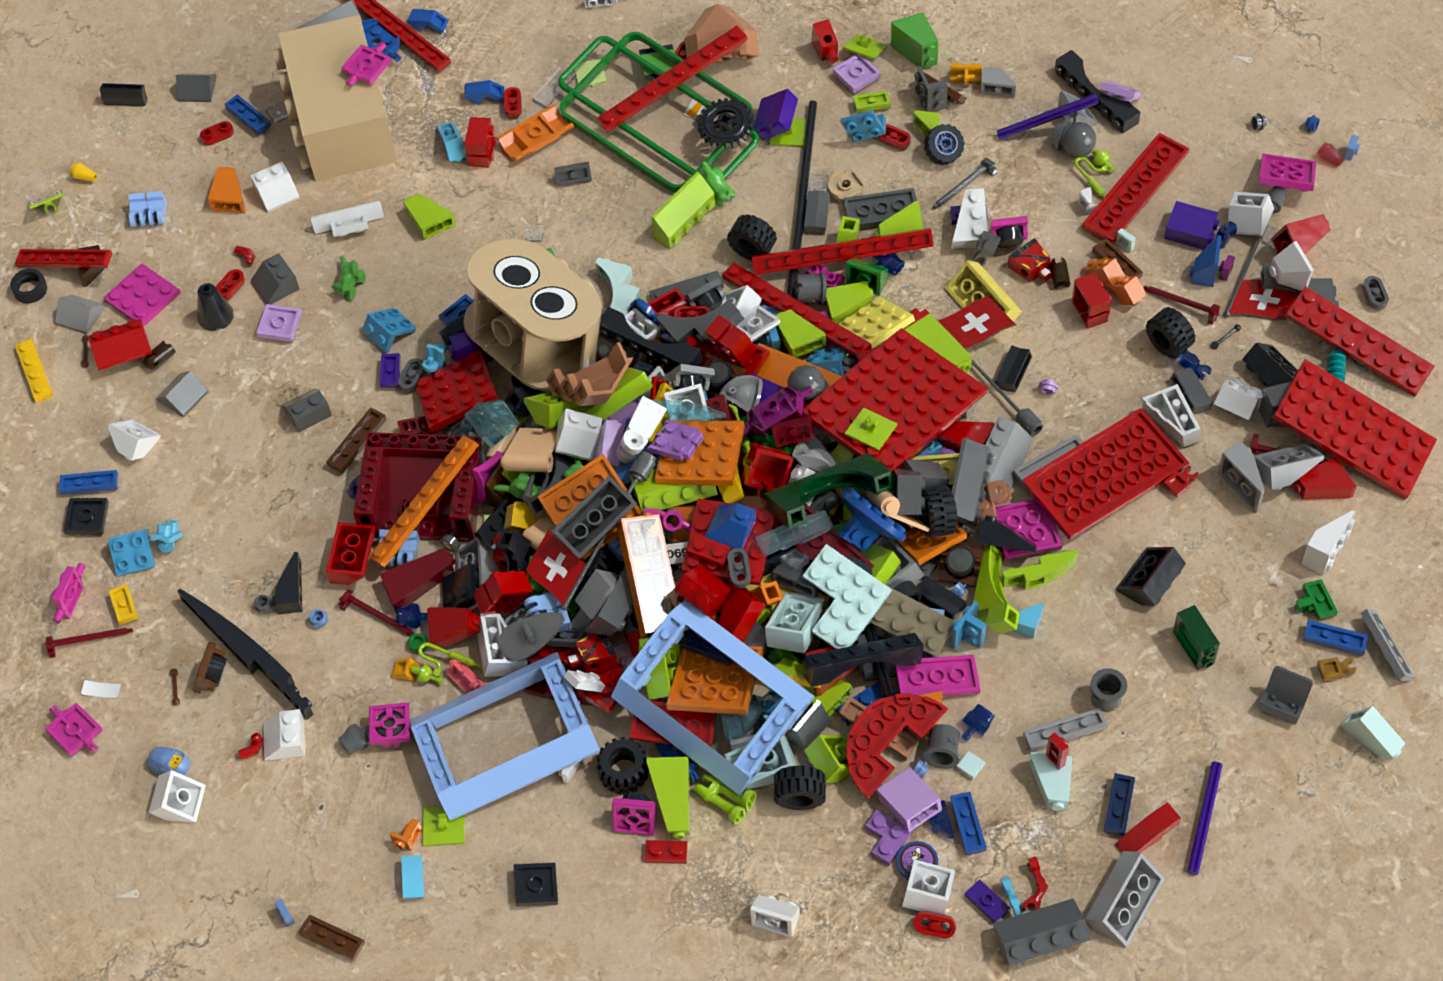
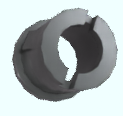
(811, 288)
(1108, 680)
(943, 747)

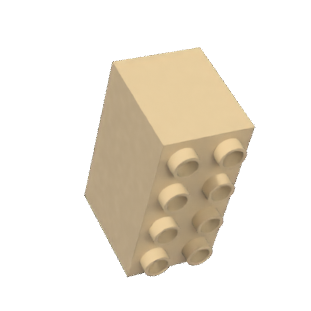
(337, 123)

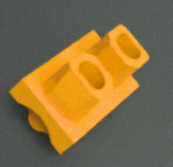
(965, 72)

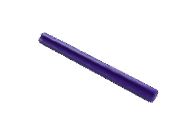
(1047, 116)
(1204, 818)

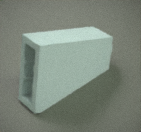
(1373, 732)
(1051, 781)

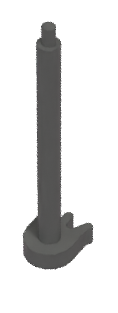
(986, 165)

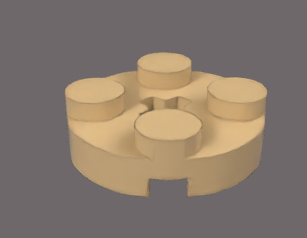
(841, 177)

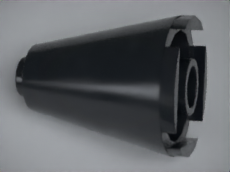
(213, 308)

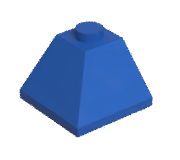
(1206, 264)
(732, 525)

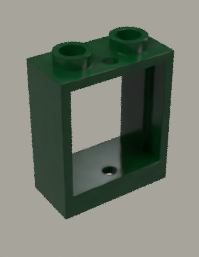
(1196, 637)

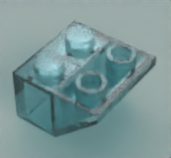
(492, 420)
(738, 725)

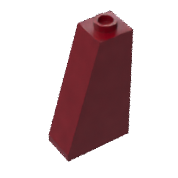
(415, 578)

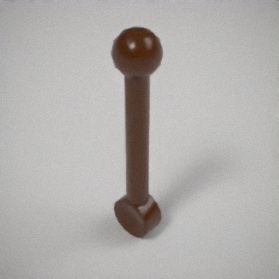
(84, 362)
(174, 672)

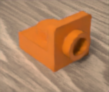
(409, 835)

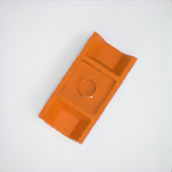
(533, 133)

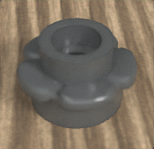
(1258, 122)
(262, 599)

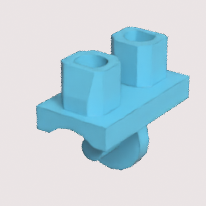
(434, 357)
(167, 534)

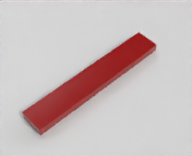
(63, 258)

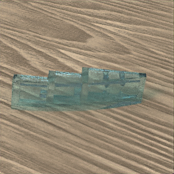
(692, 410)
(784, 537)

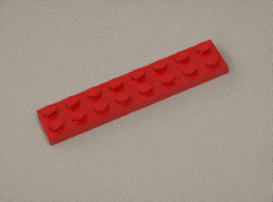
(1135, 188)
(1360, 341)

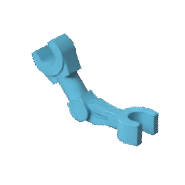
(1007, 890)

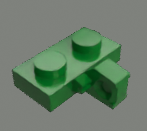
(1316, 600)

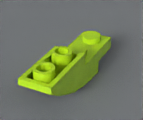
(1048, 569)

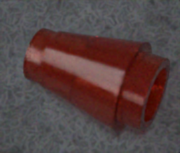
(1330, 154)

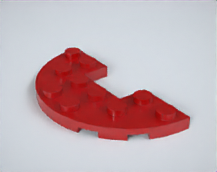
(609, 678)
(878, 728)

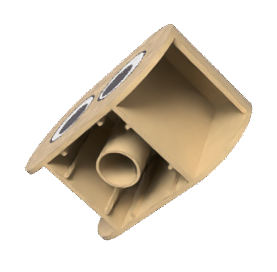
(531, 311)

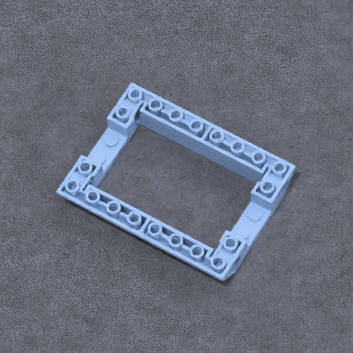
(517, 772)
(736, 775)

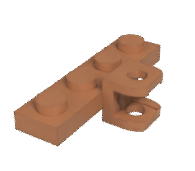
(994, 496)
(902, 744)

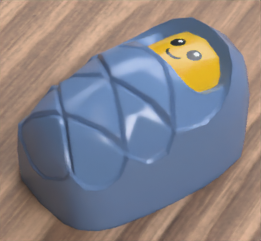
(166, 759)

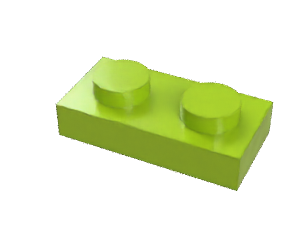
(872, 101)

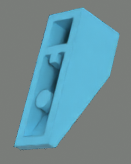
(452, 141)

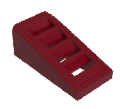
(406, 424)

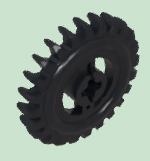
(725, 122)

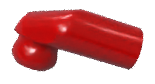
(248, 253)
(254, 747)

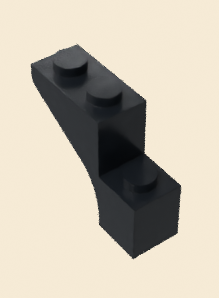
(516, 397)
(514, 548)

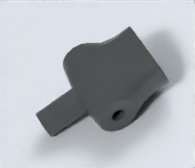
(355, 738)

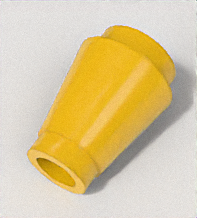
(82, 172)

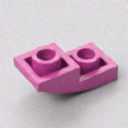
(832, 279)

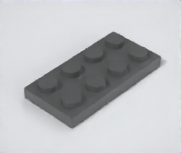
(878, 207)

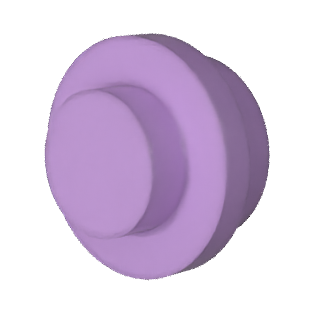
(1048, 386)

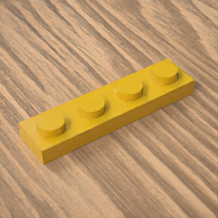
(34, 370)

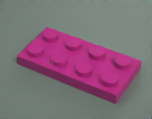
(946, 674)

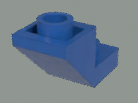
(420, 18)
(479, 90)

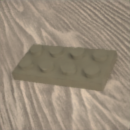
(905, 616)

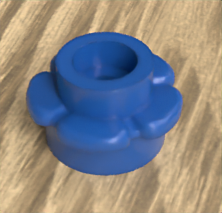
(1312, 123)

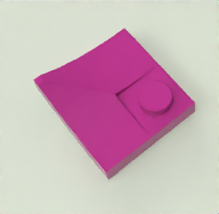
(482, 474)

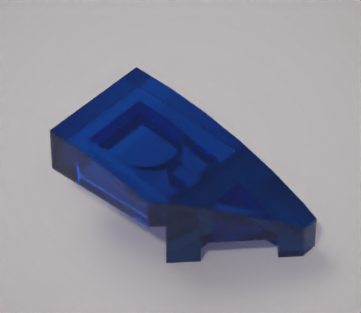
(941, 821)

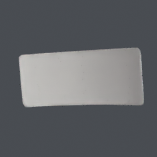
(100, 689)

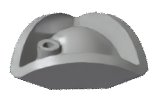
(743, 391)
(812, 458)

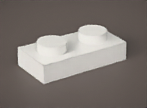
(584, 681)

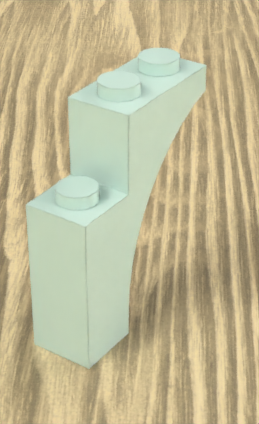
(618, 278)

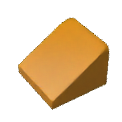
(403, 668)

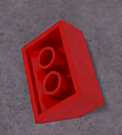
(119, 344)
(350, 552)

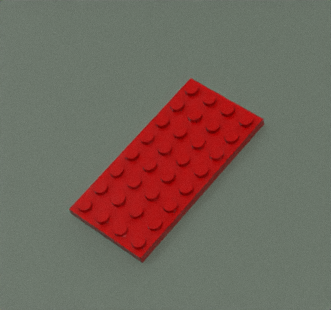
(1354, 429)
(1104, 473)

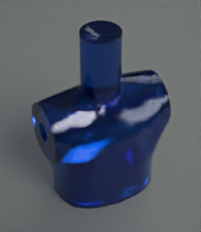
(1226, 232)
(891, 262)
(410, 616)
(978, 721)

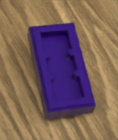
(987, 901)

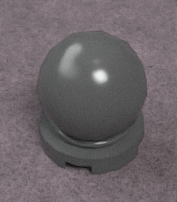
(1076, 138)
(807, 376)

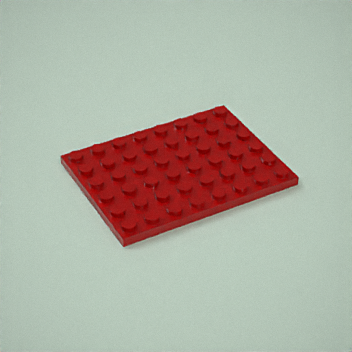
(904, 384)

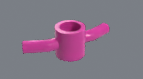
(672, 511)

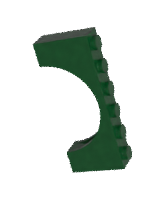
(860, 472)

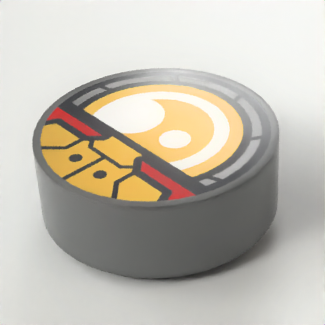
(450, 542)

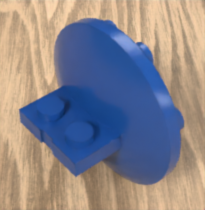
(867, 522)

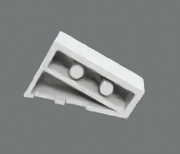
(971, 220)
(1173, 414)
(493, 660)

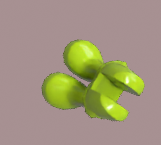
(710, 794)

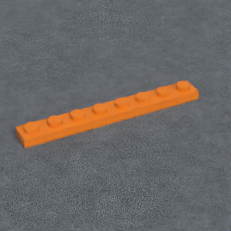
(423, 501)

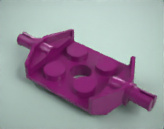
(785, 402)

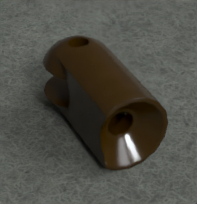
(1060, 273)
(159, 355)

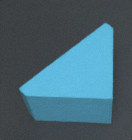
(1029, 620)

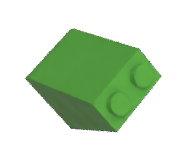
(915, 40)

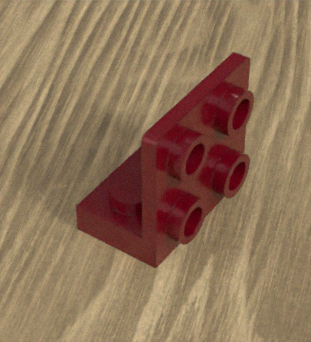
(793, 430)

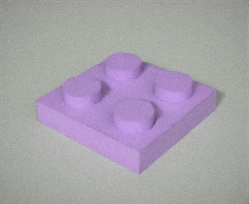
(856, 73)
(1126, 93)
(279, 323)

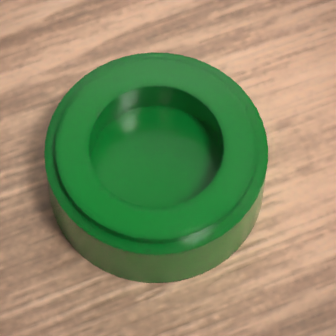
(415, 641)

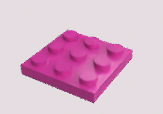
(1287, 172)
(142, 294)
(1031, 522)

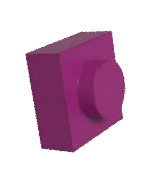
(1226, 267)

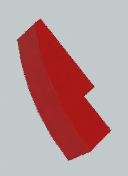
(1149, 829)

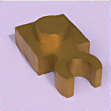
(1332, 669)

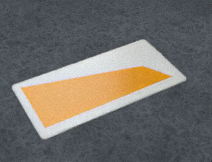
(694, 109)

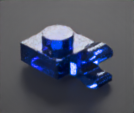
(1191, 360)

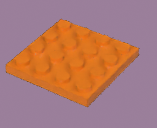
(713, 459)
(572, 490)
(711, 685)

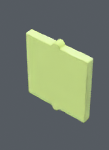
(585, 67)

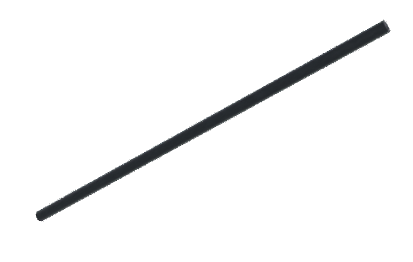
(802, 196)

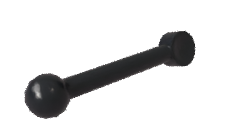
(1214, 345)

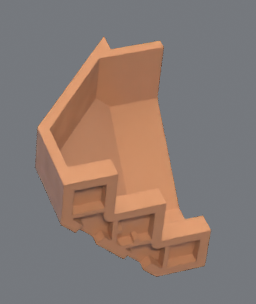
(714, 23)
(592, 384)

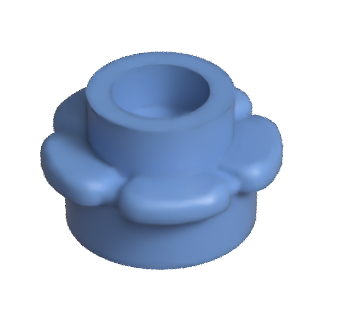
(959, 589)
(314, 615)
(921, 768)

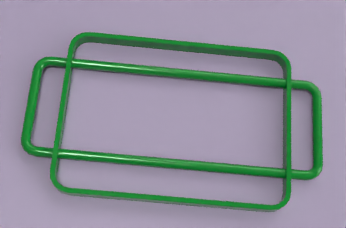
(574, 93)

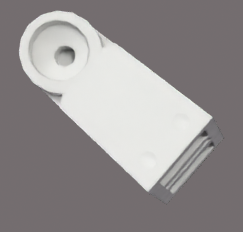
(639, 429)

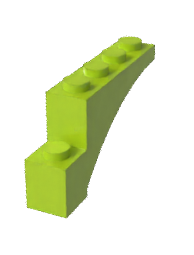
(990, 594)

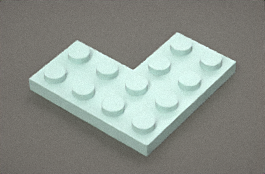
(854, 593)

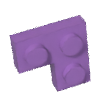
(892, 836)

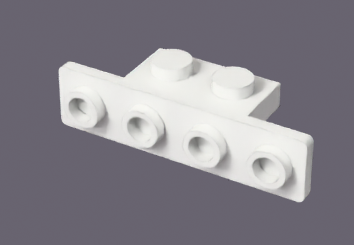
(348, 219)

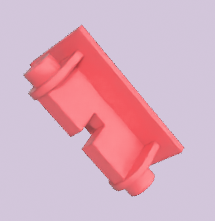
(463, 676)

